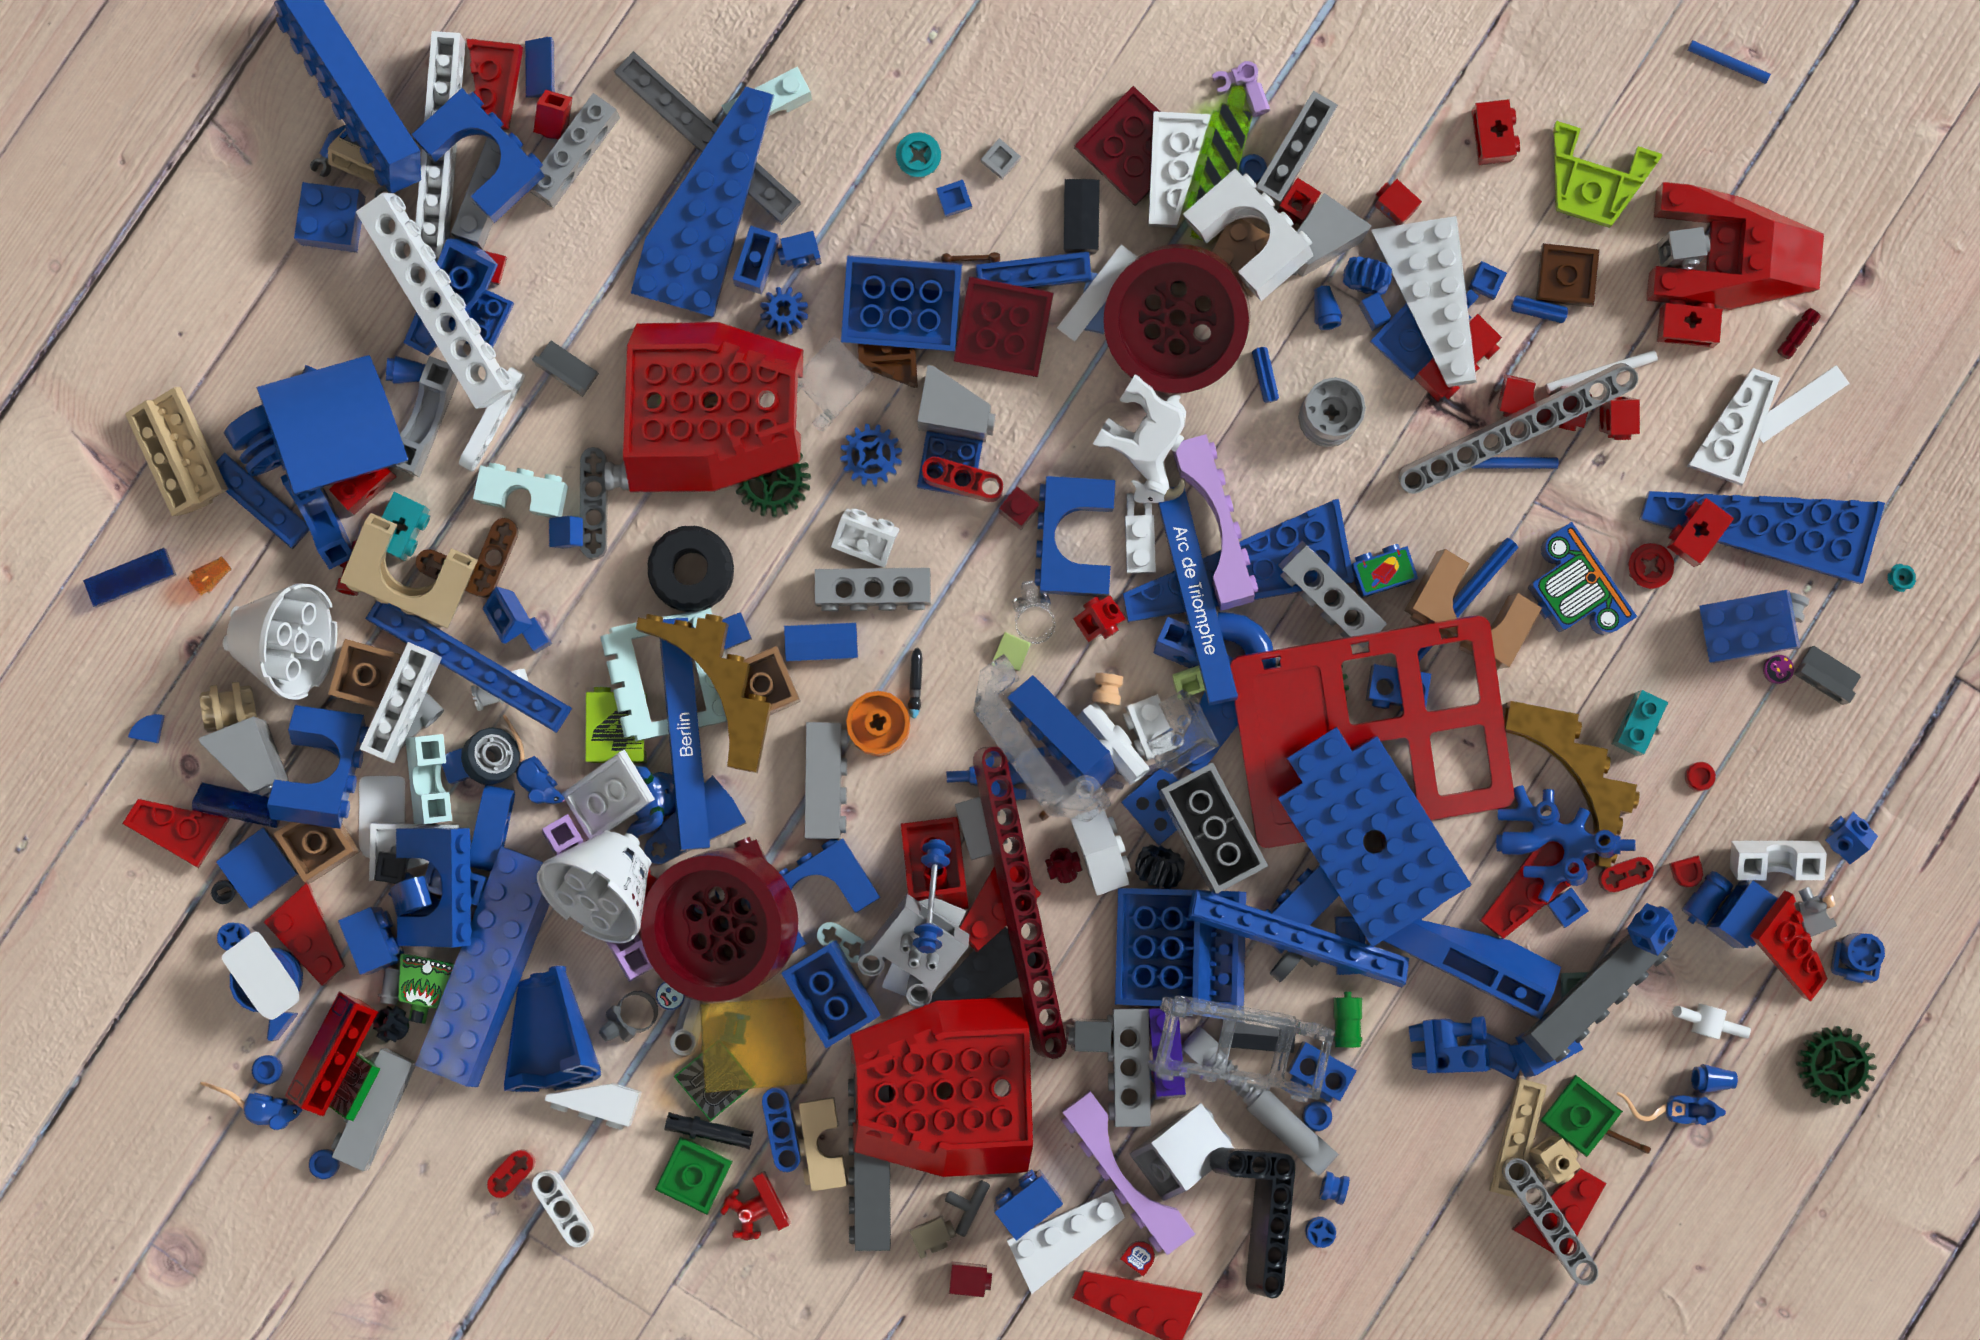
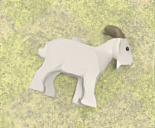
(1150, 442)

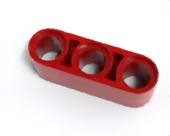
(952, 469)

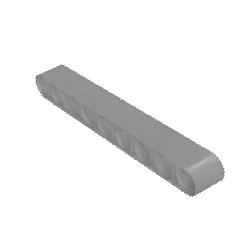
(1532, 427)

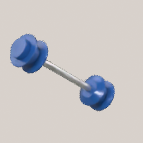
(929, 932)

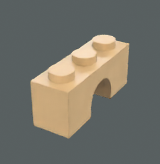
(822, 1170)

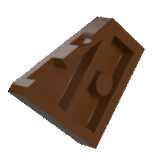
(890, 362)

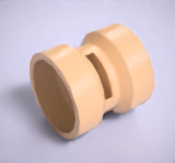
(1107, 689)

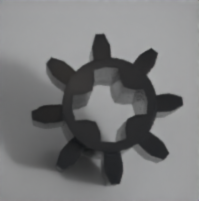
(391, 1024)

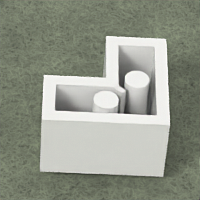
(1102, 853)

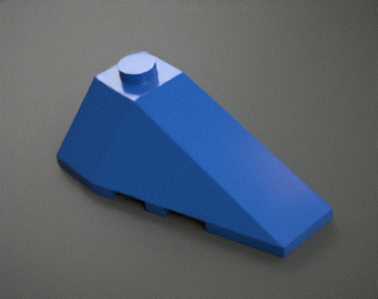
(470, 276)

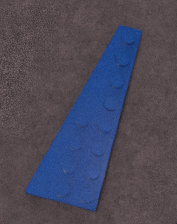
(1318, 528)
(1806, 533)

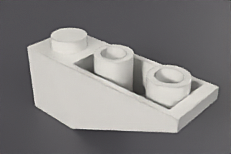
(607, 1101)

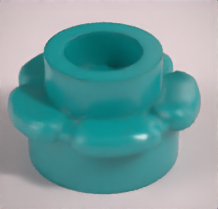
(1908, 574)

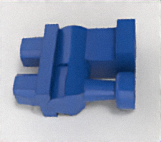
(1442, 1047)

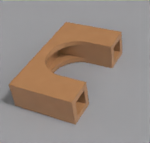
(1434, 603)

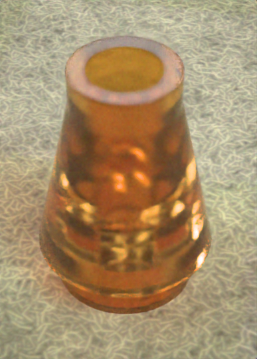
(209, 575)

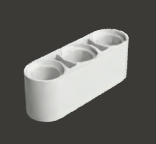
(563, 1223)

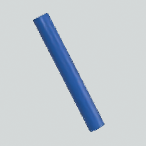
(1729, 62)
(1519, 463)

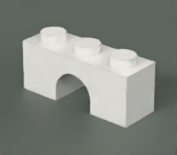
(1798, 858)

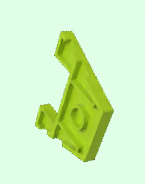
(1592, 189)

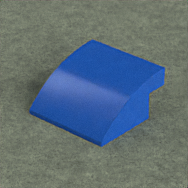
(332, 424)
(1174, 956)

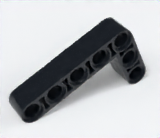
(1270, 1212)

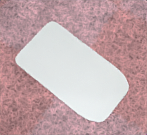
(379, 802)
(261, 976)

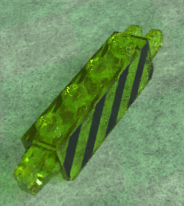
(1224, 147)

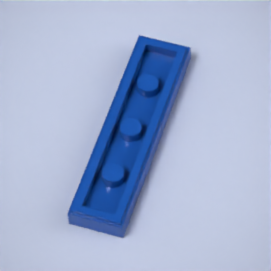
(1039, 271)
(261, 502)

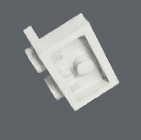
(865, 537)
(1147, 721)

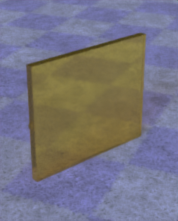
(753, 1044)

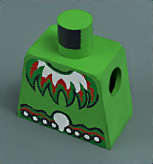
(422, 984)

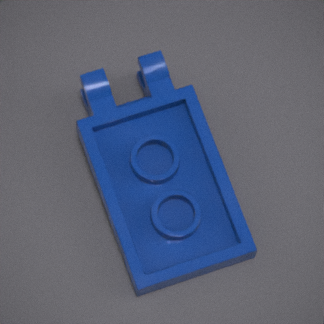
(1404, 343)

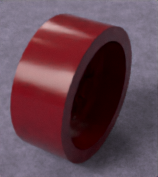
(1152, 358)
(672, 927)

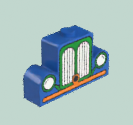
(1578, 586)

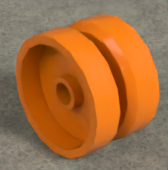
(870, 708)

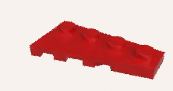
(1520, 896)
(1789, 946)
(1145, 1305)

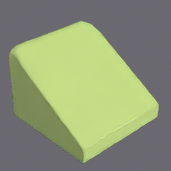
(1014, 649)
(1189, 680)

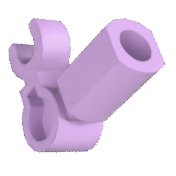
(1246, 75)

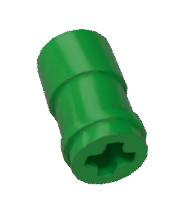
(1347, 1016)

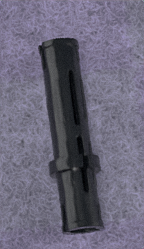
(707, 1130)

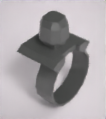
(1288, 963)
(616, 1027)

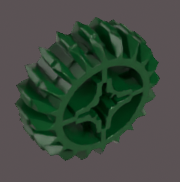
(785, 482)
(1840, 1075)

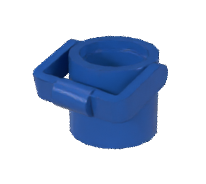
(1859, 953)

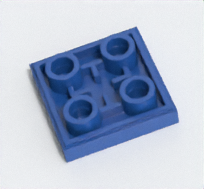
(491, 315)
(952, 448)
(257, 867)

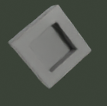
(1000, 159)

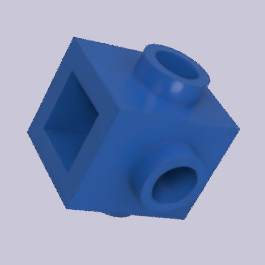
(1850, 837)
(1652, 928)

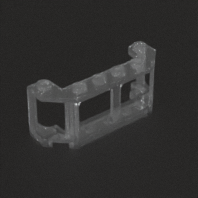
(1080, 799)
(1231, 1014)

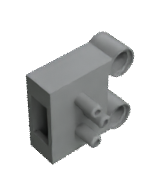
(895, 943)

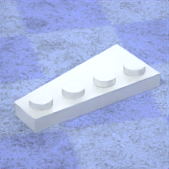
(1173, 160)
(1735, 434)
(1063, 1238)

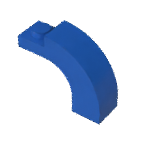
(323, 524)

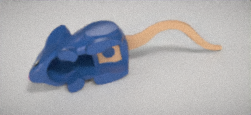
(533, 776)
(263, 1109)
(1683, 1110)

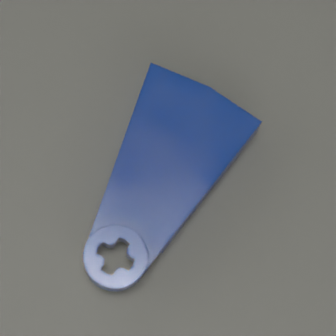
(721, 815)

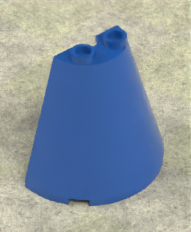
(549, 1037)

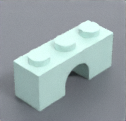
(788, 90)
(496, 485)
(428, 796)

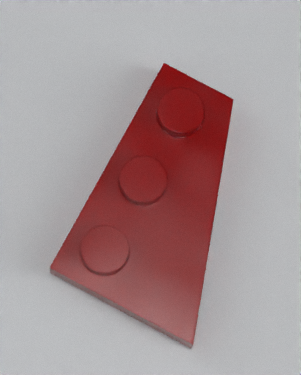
(987, 913)

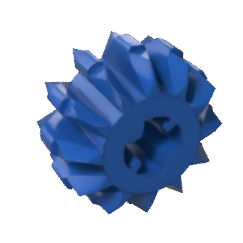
(1367, 275)
(795, 308)

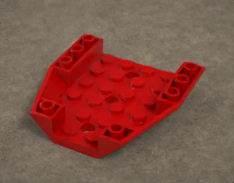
(700, 447)
(970, 1049)

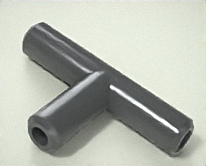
(969, 1206)

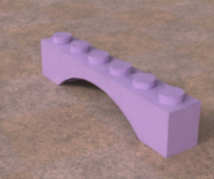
(1197, 466)
(631, 955)
(1164, 1222)

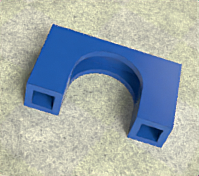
(464, 117)
(1061, 498)
(327, 800)
(450, 854)
(839, 865)

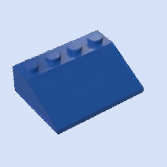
(901, 302)

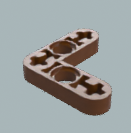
(472, 588)

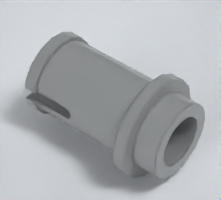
(390, 987)

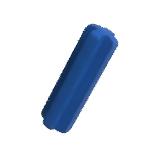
(1539, 309)
(1265, 374)

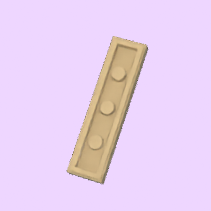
(1518, 1132)

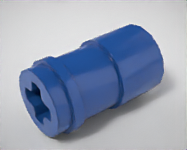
(1707, 898)

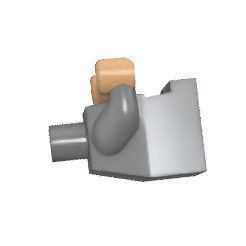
(1814, 912)

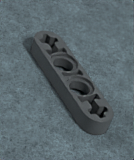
(593, 503)

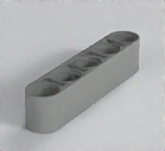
(1560, 1231)

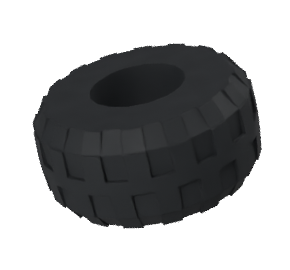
(682, 542)

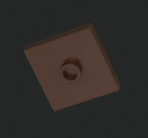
(1567, 275)

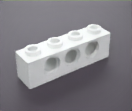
(400, 702)

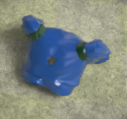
(664, 804)

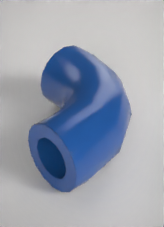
(1246, 634)

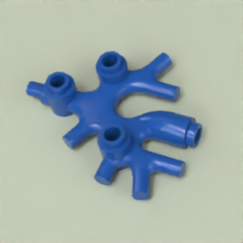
(1572, 837)

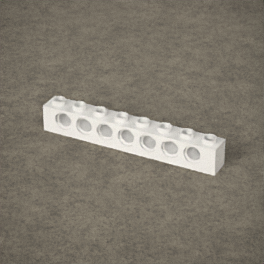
(437, 177)
(376, 219)

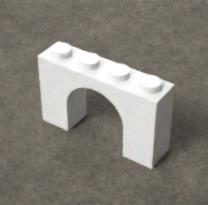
(1236, 199)

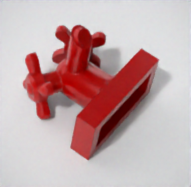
(756, 1208)

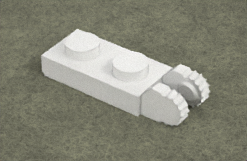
(1139, 539)

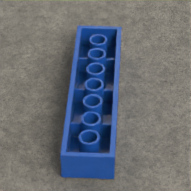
(352, 91)
(486, 971)

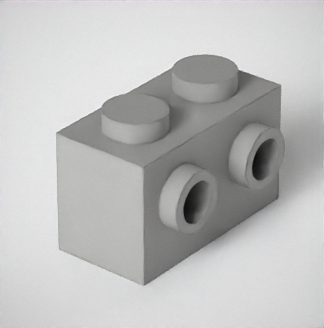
(1683, 248)

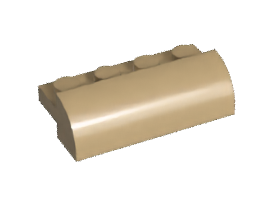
(176, 452)

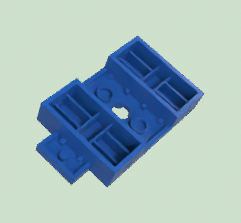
(1362, 791)

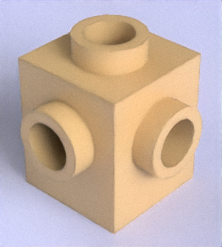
(1555, 1160)

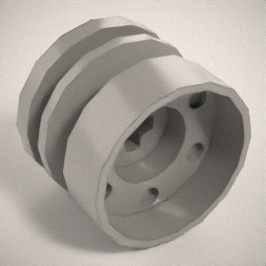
(1342, 401)

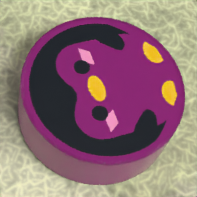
(1778, 669)

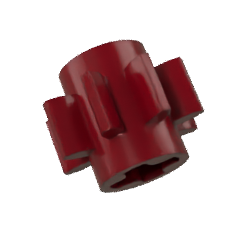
(1063, 865)

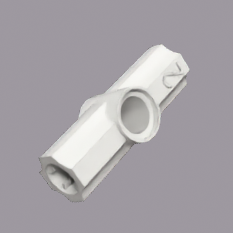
(1115, 739)

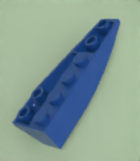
(1484, 963)

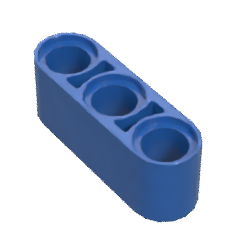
(491, 826)
(410, 896)
(778, 1143)

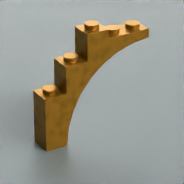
(705, 644)
(1556, 734)

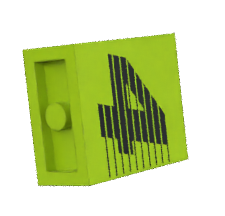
(605, 731)

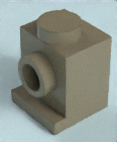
(932, 1235)

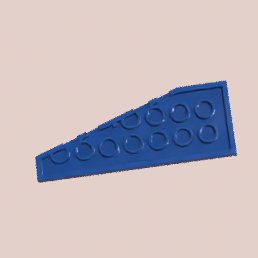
(695, 234)

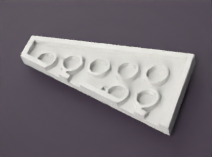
(1431, 279)

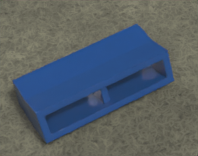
(821, 641)

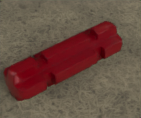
(1798, 333)

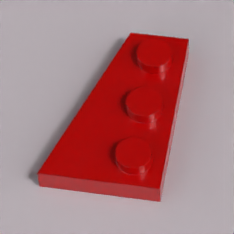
(496, 75)
(176, 829)
(305, 934)
(1575, 1202)

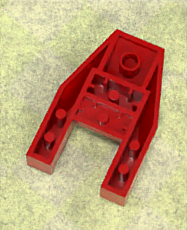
(1751, 253)

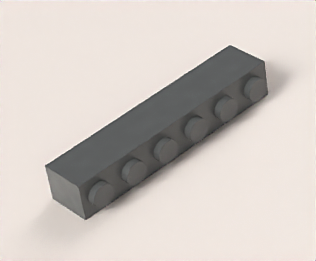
(1590, 999)
(871, 1191)

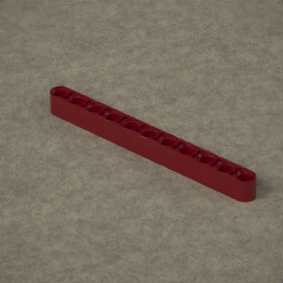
(1029, 913)

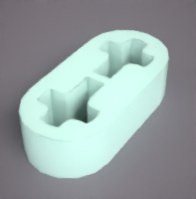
(844, 934)

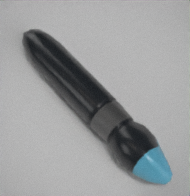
(915, 683)

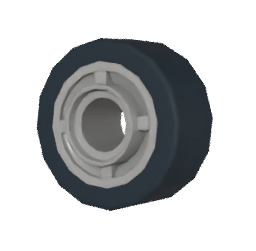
(501, 745)

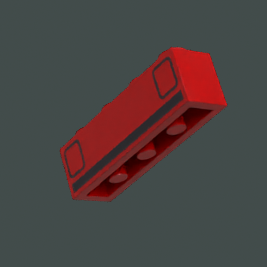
(331, 1054)

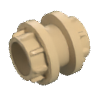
(226, 707)

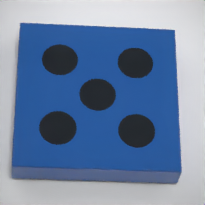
(1148, 807)

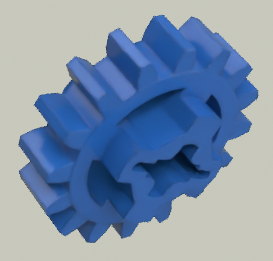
(861, 447)

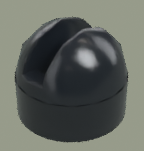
(225, 897)

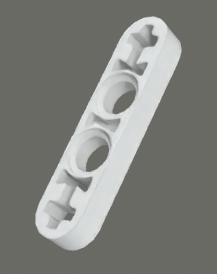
(489, 424)

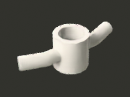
(1710, 1021)

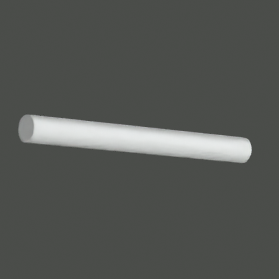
(1634, 362)

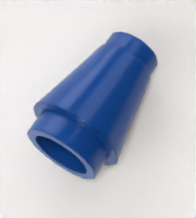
(1326, 309)
(403, 370)
(1710, 1079)

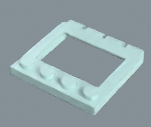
(631, 694)

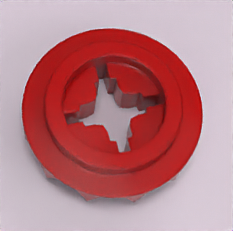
(1664, 564)

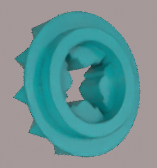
(920, 142)

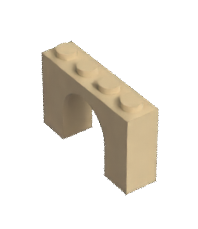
(369, 574)

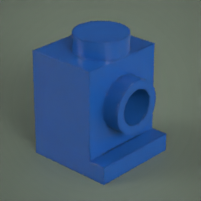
(799, 250)

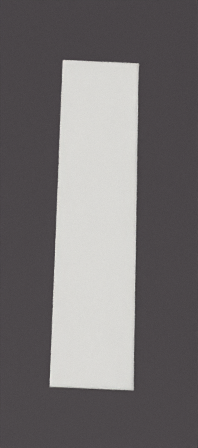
(1095, 294)
(1803, 402)

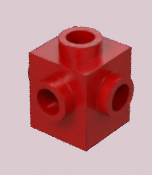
(1099, 618)

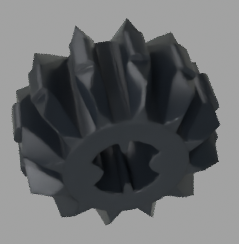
(1159, 866)

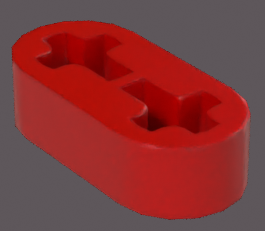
(1627, 881)
(506, 1168)

